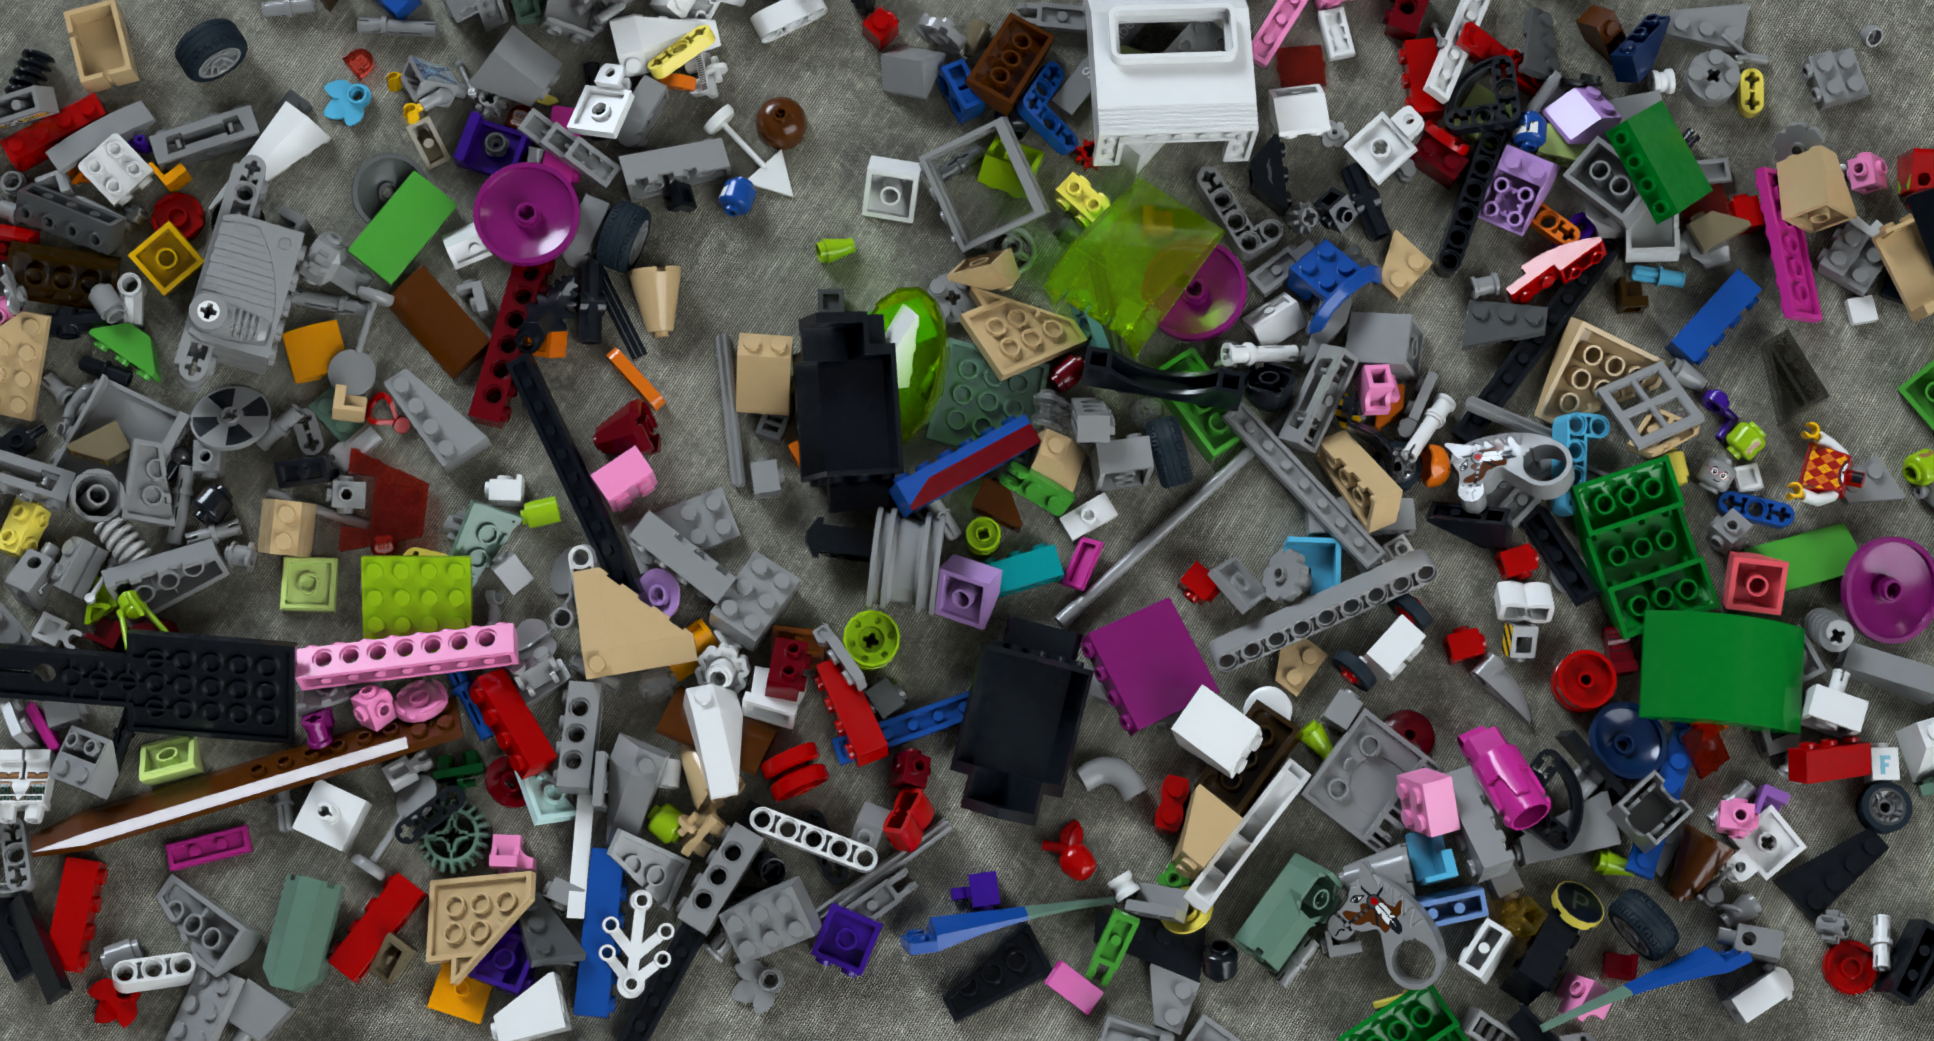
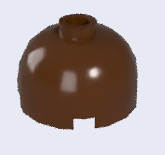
(781, 123)

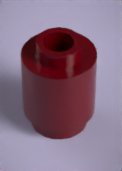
(1067, 373)

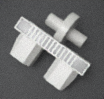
(709, 74)

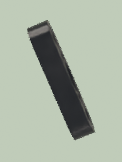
(408, 821)
(826, 869)

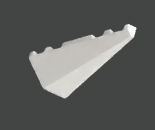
(283, 143)

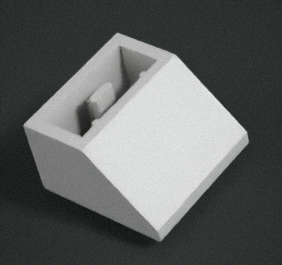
(685, 8)
(1298, 111)

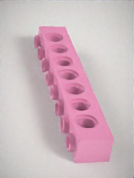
(420, 662)

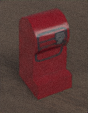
(1618, 652)

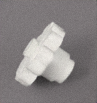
(723, 667)

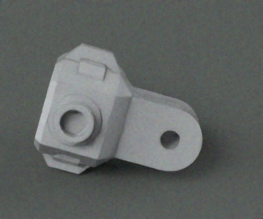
(329, 262)

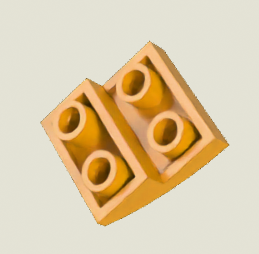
(312, 349)

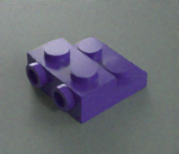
(846, 940)
(506, 966)

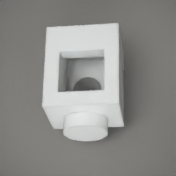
(506, 491)

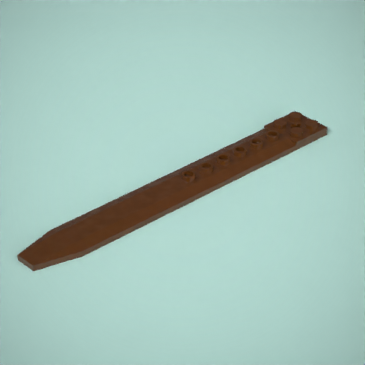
(244, 783)

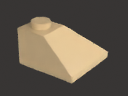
(987, 271)
(1057, 458)

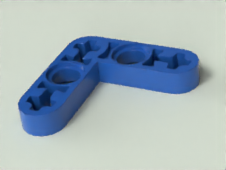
(1039, 110)

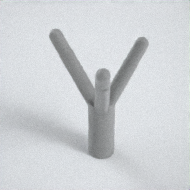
(1746, 57)

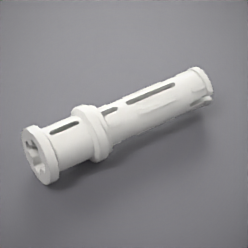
(1249, 353)
(1432, 419)

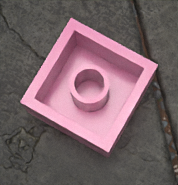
(624, 480)
(1428, 802)

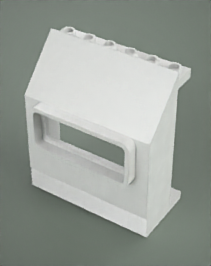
(1171, 93)

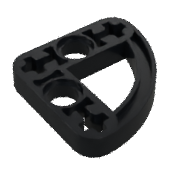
(1496, 110)
(1575, 798)

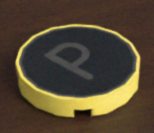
(1577, 905)

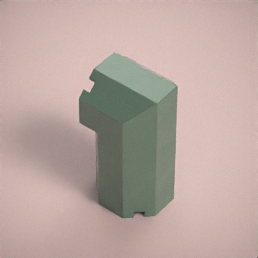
(1287, 910)
(302, 934)

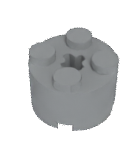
(1715, 65)

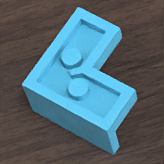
(1321, 557)
(1430, 859)

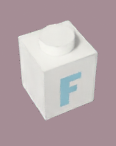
(1883, 764)

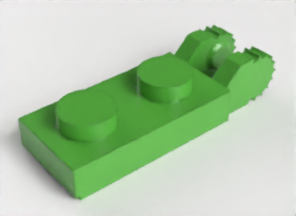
(1037, 489)
(1113, 944)

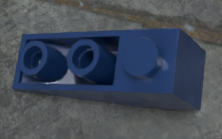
(1638, 52)

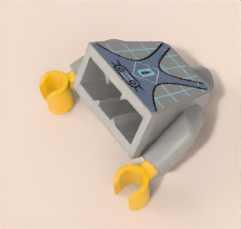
(428, 86)

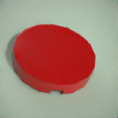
(1441, 134)
(182, 211)
(1849, 967)

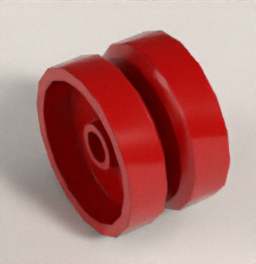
(1595, 672)
(795, 771)

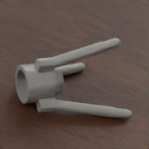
(1713, 895)

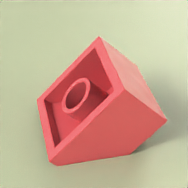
(1754, 583)

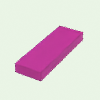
(209, 848)

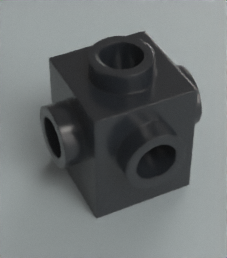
(1336, 210)

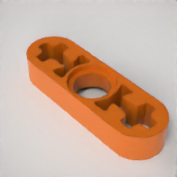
(1553, 233)
(635, 379)

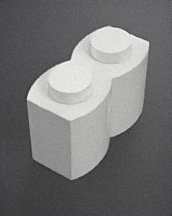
(1524, 602)

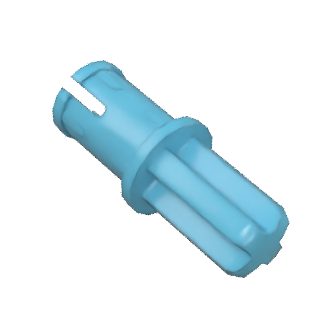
(1658, 276)

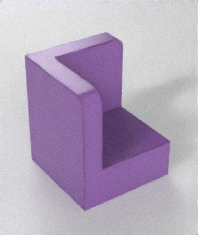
(1769, 795)

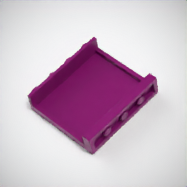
(1147, 665)

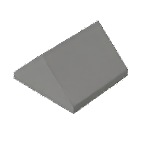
(910, 71)

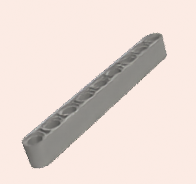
(1323, 610)

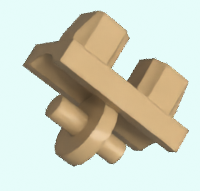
(696, 827)

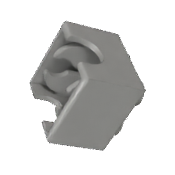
(1649, 812)

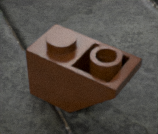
(1601, 30)

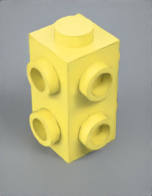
(1080, 199)
(23, 528)

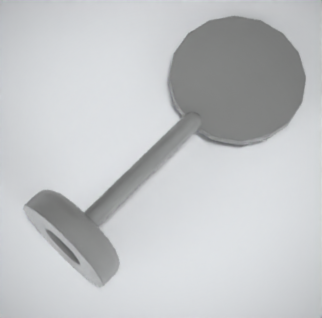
(354, 366)
(408, 801)

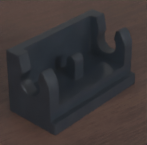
(305, 471)

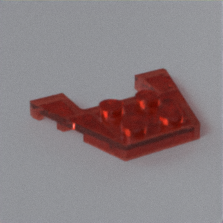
(396, 506)

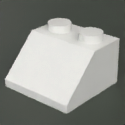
(891, 189)

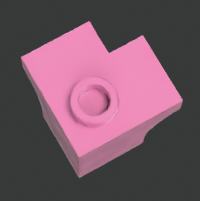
(1376, 389)
(509, 854)
(1579, 990)

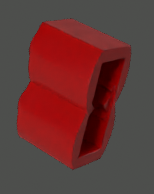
(1170, 811)
(908, 820)

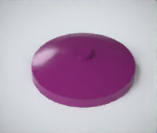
(526, 214)
(1209, 301)
(1889, 590)

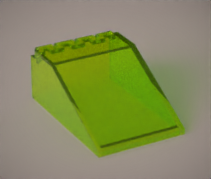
(1133, 262)

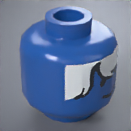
(1530, 131)
(737, 196)

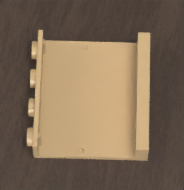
(1908, 265)

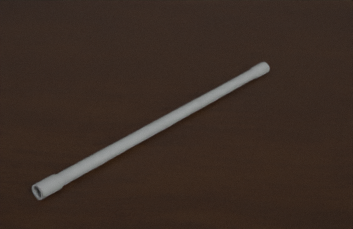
(1076, 608)

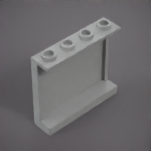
(135, 415)

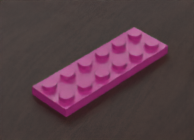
(1788, 254)

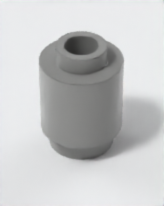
(107, 303)
(121, 951)

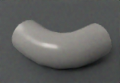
(1114, 772)

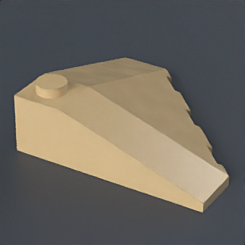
(1586, 361)
(622, 631)

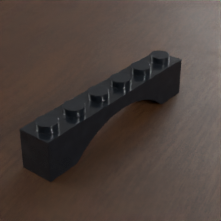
(1210, 388)

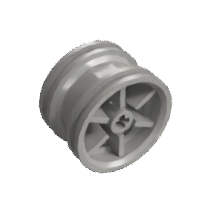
(905, 560)

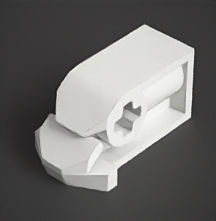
(1760, 994)

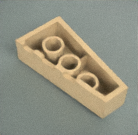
(1360, 481)

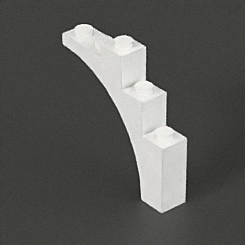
(1246, 836)

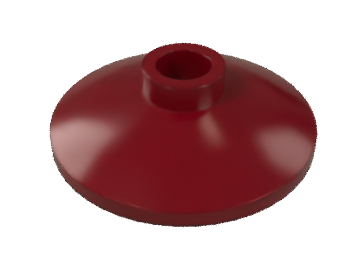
(1416, 723)
(498, 773)

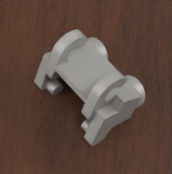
(535, 670)

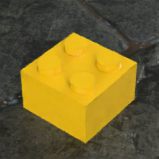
(167, 259)

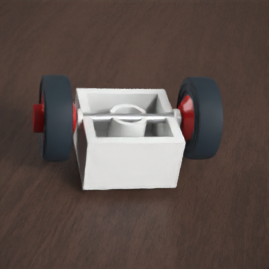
(1388, 653)

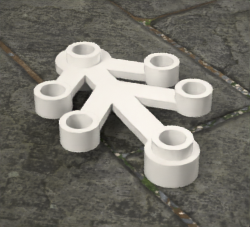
(635, 948)

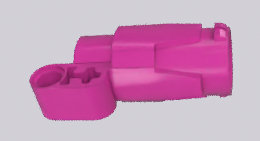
(1504, 777)

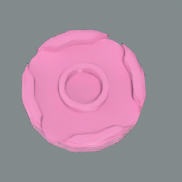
(420, 701)

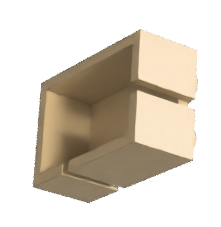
(105, 47)

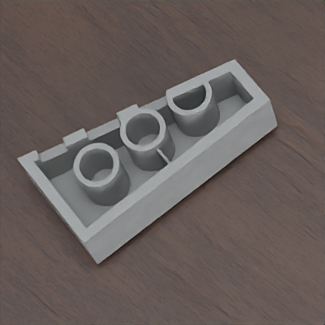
(692, 163)
(441, 427)
(682, 556)
(168, 575)
(1477, 833)

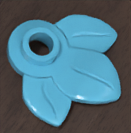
(344, 103)

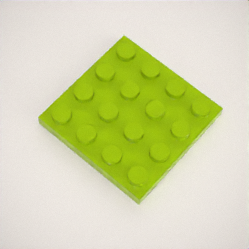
(415, 595)

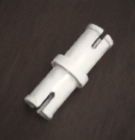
(1881, 943)

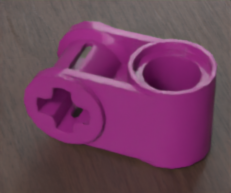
(319, 727)

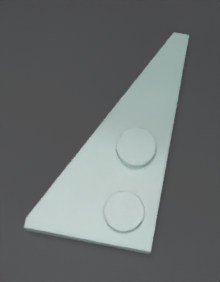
(544, 800)

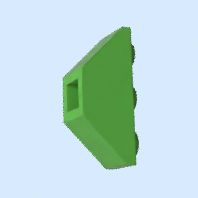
(130, 347)

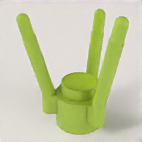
(134, 607)

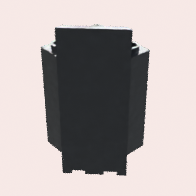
(848, 409)
(1021, 721)

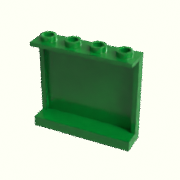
(1659, 162)

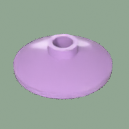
(660, 590)

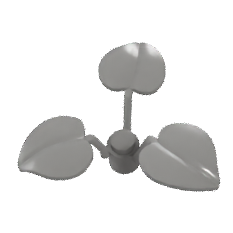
(534, 632)

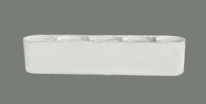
(803, 829)

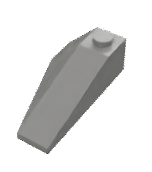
(633, 781)
(210, 931)

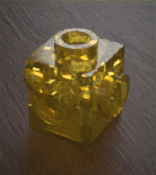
(1522, 916)

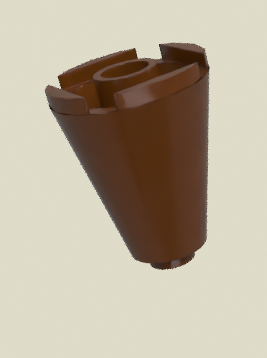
(1696, 863)

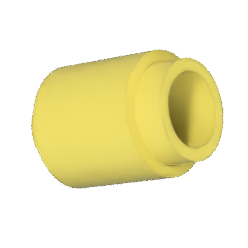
(1679, 465)

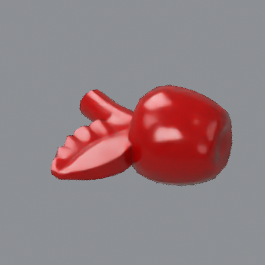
(1075, 858)

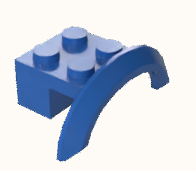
(1329, 277)

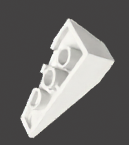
(643, 38)
(717, 735)

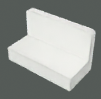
(464, 246)
(1275, 320)

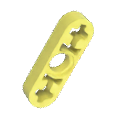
(681, 52)

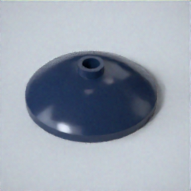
(1641, 738)

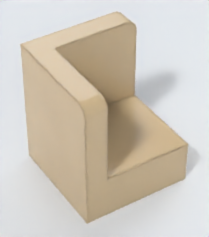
(348, 407)

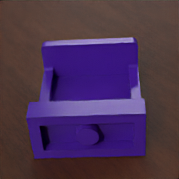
(471, 149)

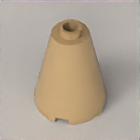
(657, 297)
(697, 781)

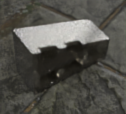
(1790, 378)

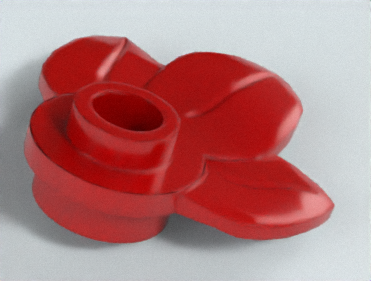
(113, 1004)

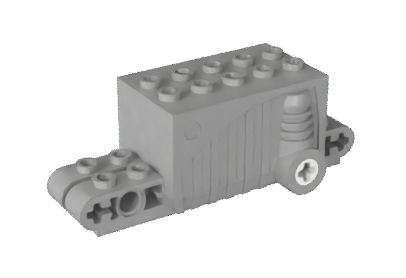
(241, 285)

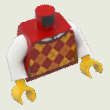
(1825, 471)

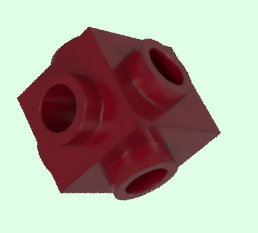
(910, 769)

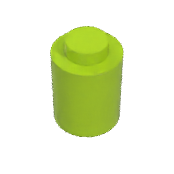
(541, 512)

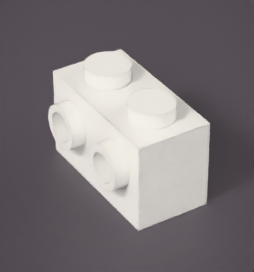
(1485, 950)

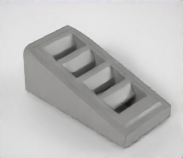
(1475, 1021)

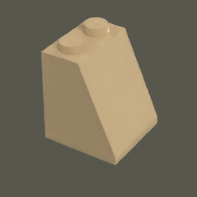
(1814, 190)
(764, 374)
(287, 527)
(1203, 831)

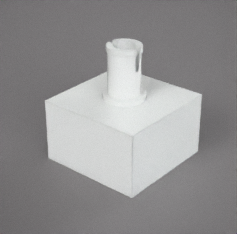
(1831, 709)
(332, 816)

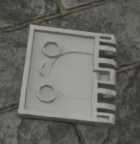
(1360, 780)

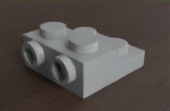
(1834, 78)
(1851, 260)

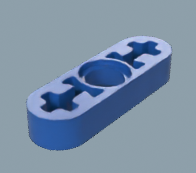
(1775, 507)

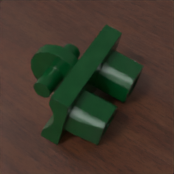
(471, 768)

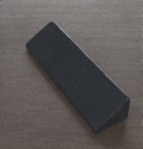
(1922, 209)
(1561, 556)
(39, 947)

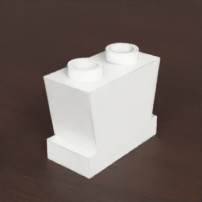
(766, 708)

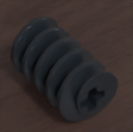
(29, 70)

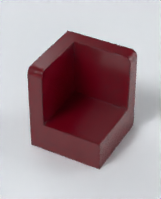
(108, 635)
(1619, 967)

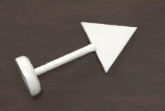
(772, 174)

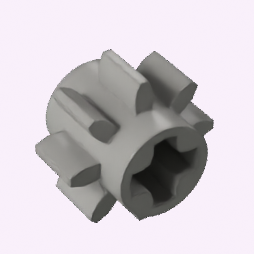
(489, 109)
(1302, 218)
(453, 525)
(1832, 926)

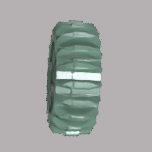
(454, 849)

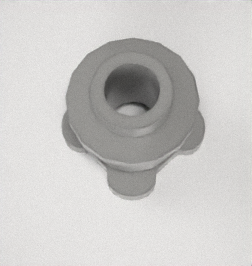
(241, 555)

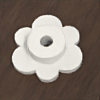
(1330, 139)

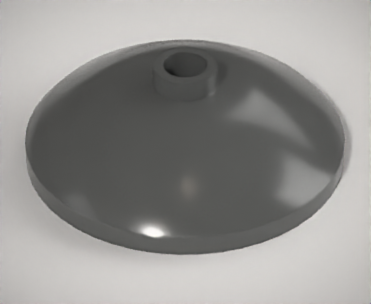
(374, 176)

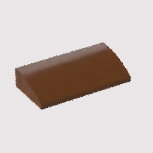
(1009, 63)
(439, 323)
(756, 735)

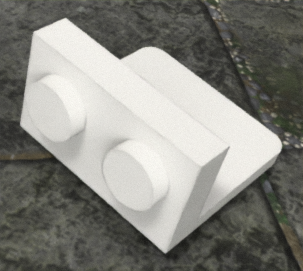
(116, 170)

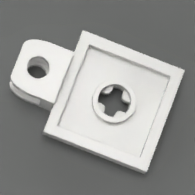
(610, 94)
(1393, 133)
(1753, 858)

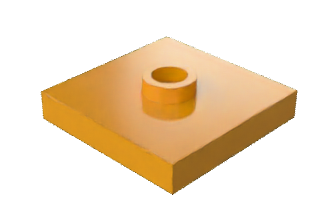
(463, 1000)

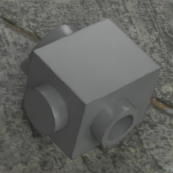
(885, 697)

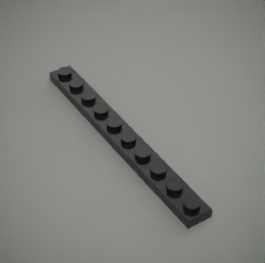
(1530, 350)
(572, 471)
(682, 951)

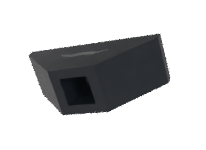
(1269, 176)

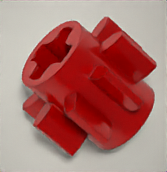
(1083, 152)

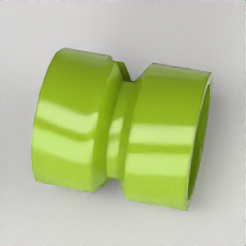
(983, 537)

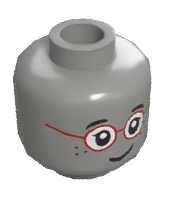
(1716, 474)

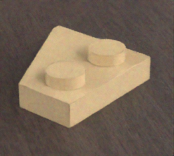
(1402, 266)
(1650, 424)
(1297, 665)

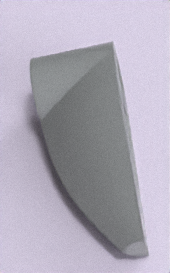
(1496, 680)

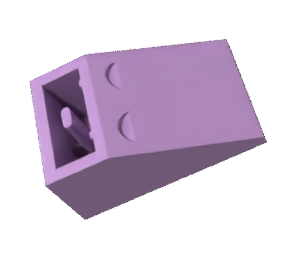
(1517, 189)

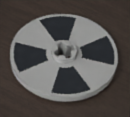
(249, 420)

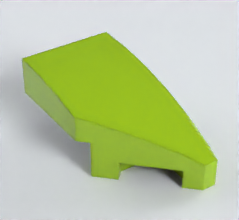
(103, 606)

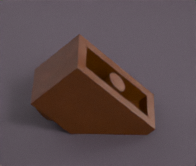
(998, 504)

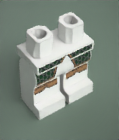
(25, 784)

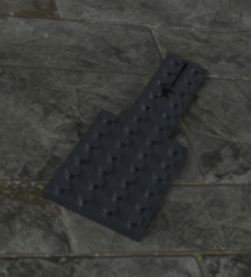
(171, 683)

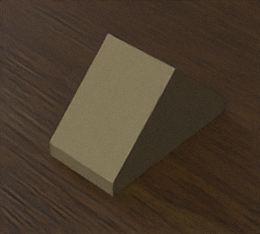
(392, 958)

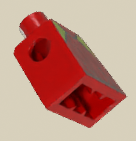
(1915, 171)

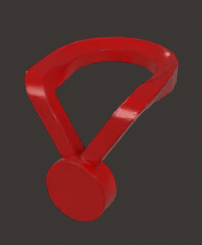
(399, 423)

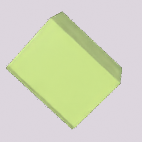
(169, 760)

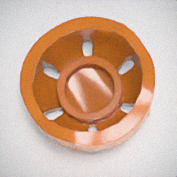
(1435, 465)

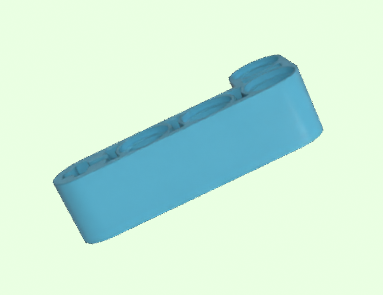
(1575, 440)

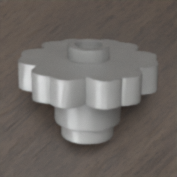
(1797, 139)
(1286, 576)

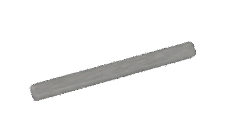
(729, 408)
(885, 869)

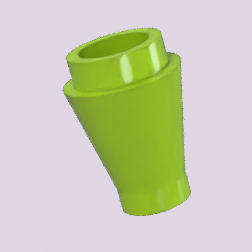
(834, 249)
(1316, 738)
(1609, 863)

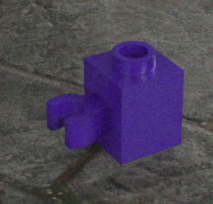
(981, 890)

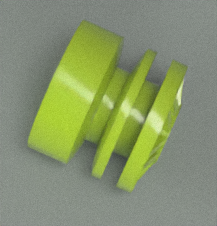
(873, 624)

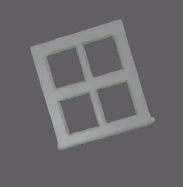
(1675, 392)

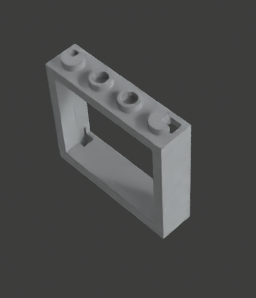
(940, 193)

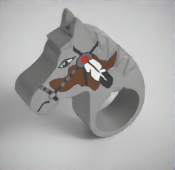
(1505, 457)
(1385, 906)

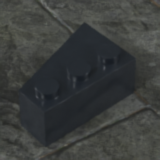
(1541, 959)
(1910, 965)

